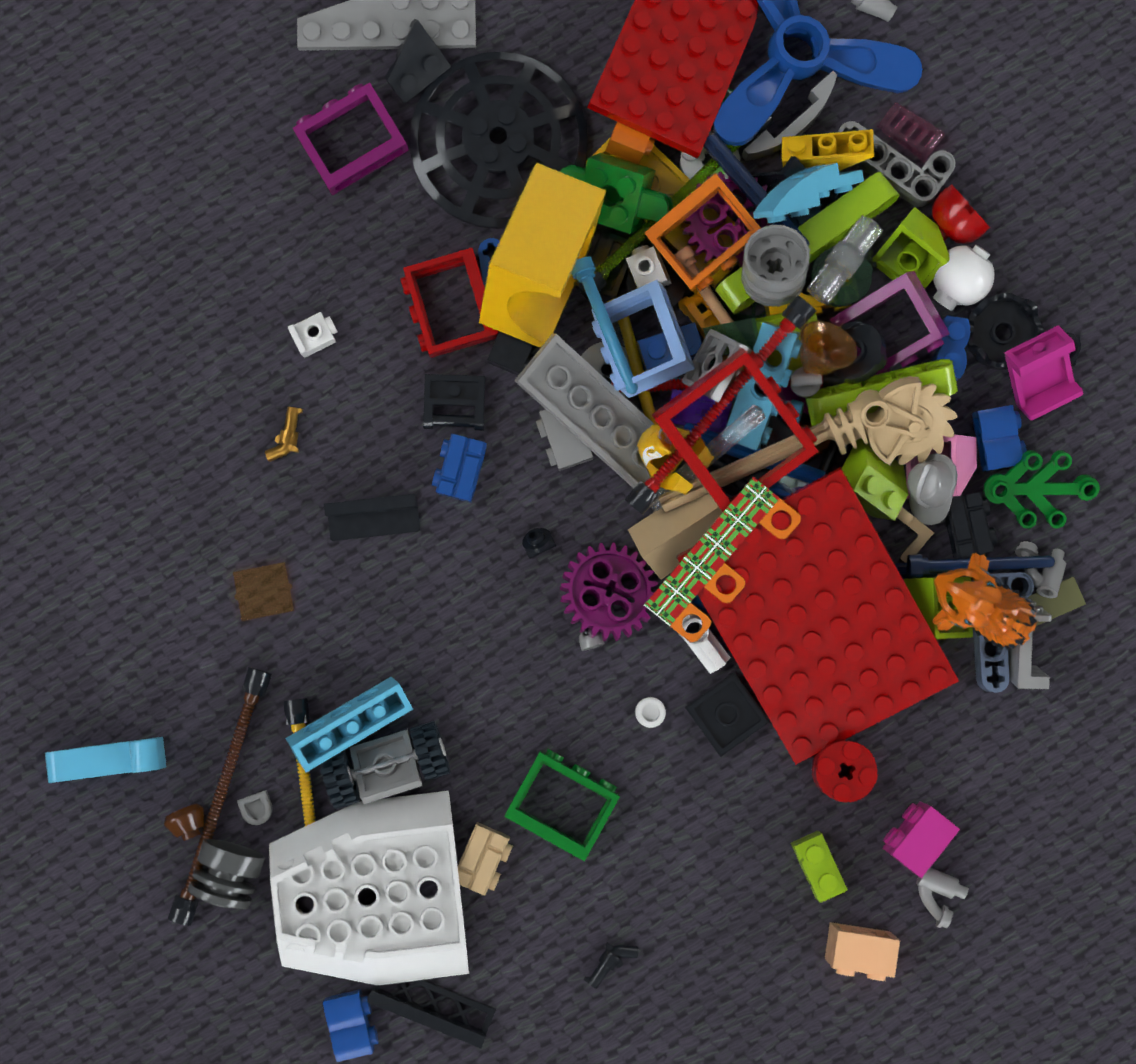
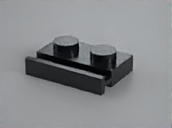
(601, 249)

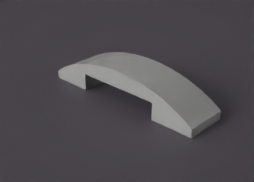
(767, 144)

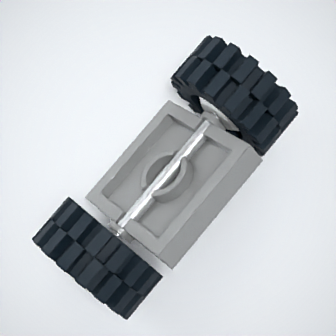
(385, 766)

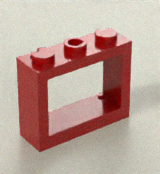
(418, 312)

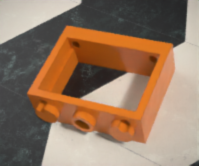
(682, 212)

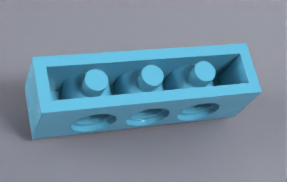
(749, 394)
(349, 723)

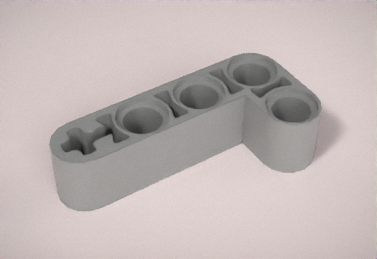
(912, 173)

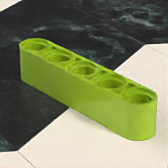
(830, 398)

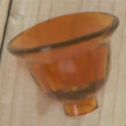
(825, 348)

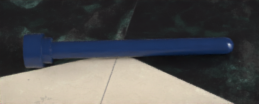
(919, 566)

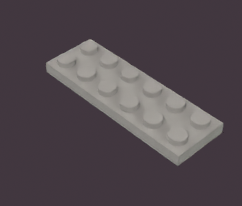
(587, 407)

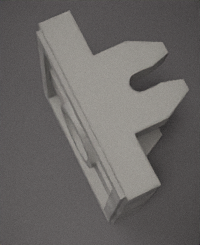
(711, 347)

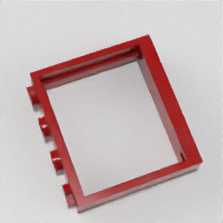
(770, 389)

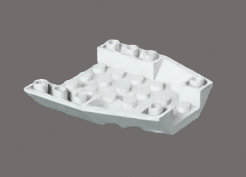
(380, 847)

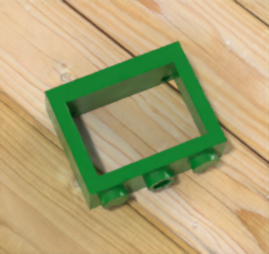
(550, 833)

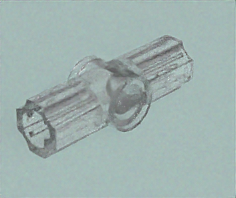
(844, 260)

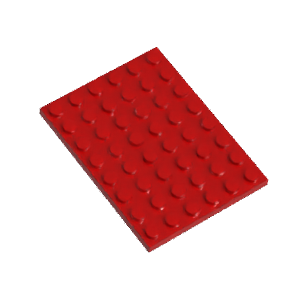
(825, 622)

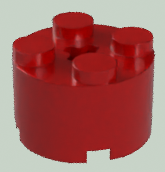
(861, 773)

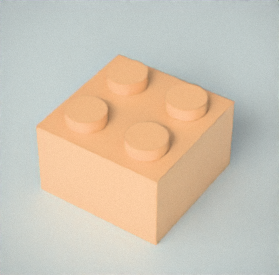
(862, 950)

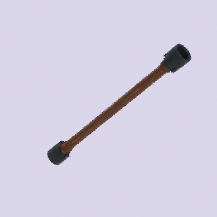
(254, 686)

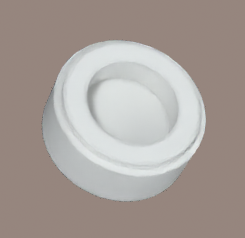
(650, 712)

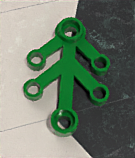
(1037, 487)

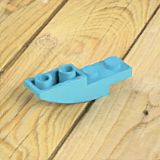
(805, 190)

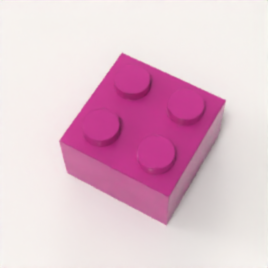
(919, 838)

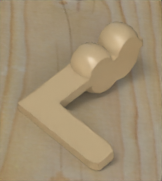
(922, 530)

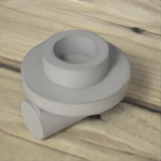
(805, 384)

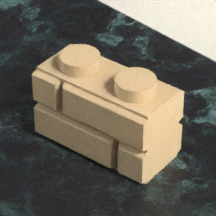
(482, 858)

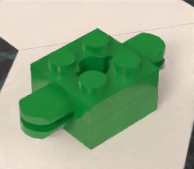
(627, 191)

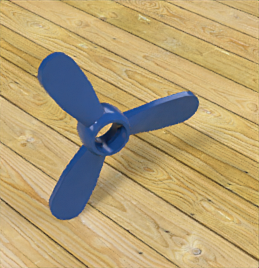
(855, 60)

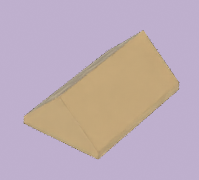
(667, 534)

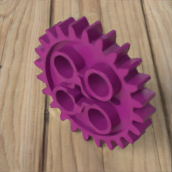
(699, 225)
(599, 617)

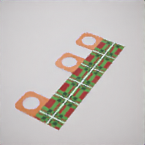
(708, 557)

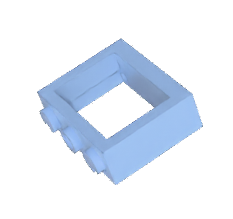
(630, 303)

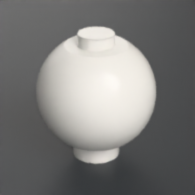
(964, 278)

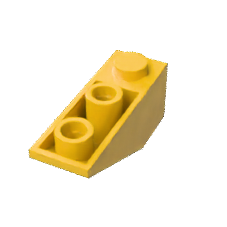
(828, 148)

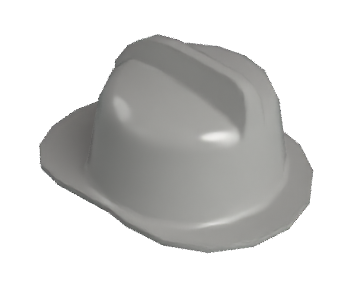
(932, 488)

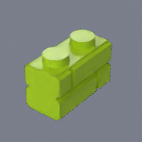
(819, 866)

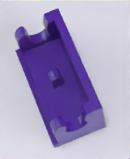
(696, 411)

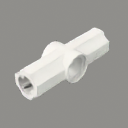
(707, 648)

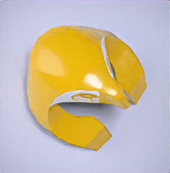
(656, 447)

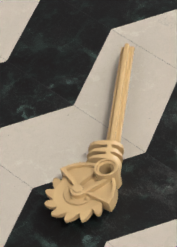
(904, 425)

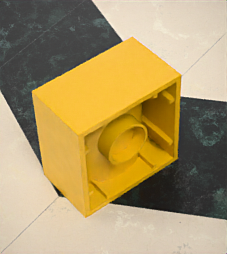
(535, 257)

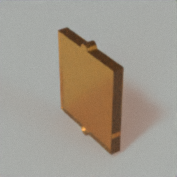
(263, 591)

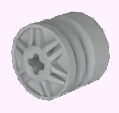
(775, 265)

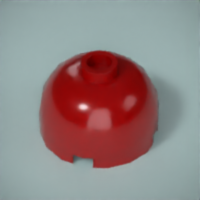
(957, 217)

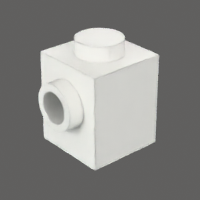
(647, 266)

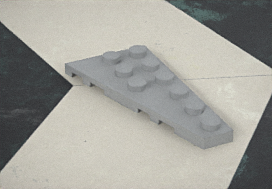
(386, 24)

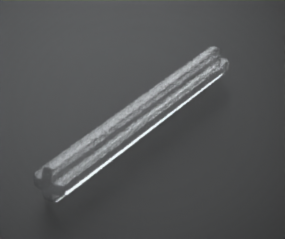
(722, 443)

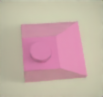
(962, 452)

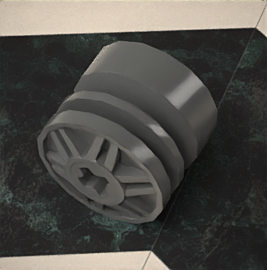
(224, 881)

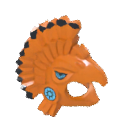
(991, 609)

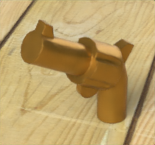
(287, 437)

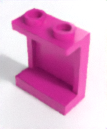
(1042, 373)

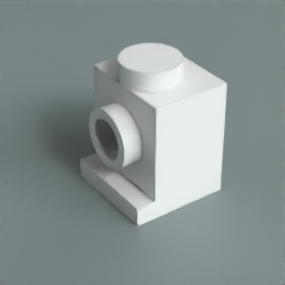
(309, 345)

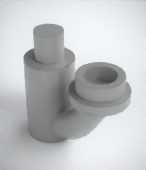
(1050, 579)
(944, 885)

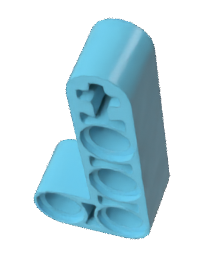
(105, 760)

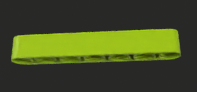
(824, 230)

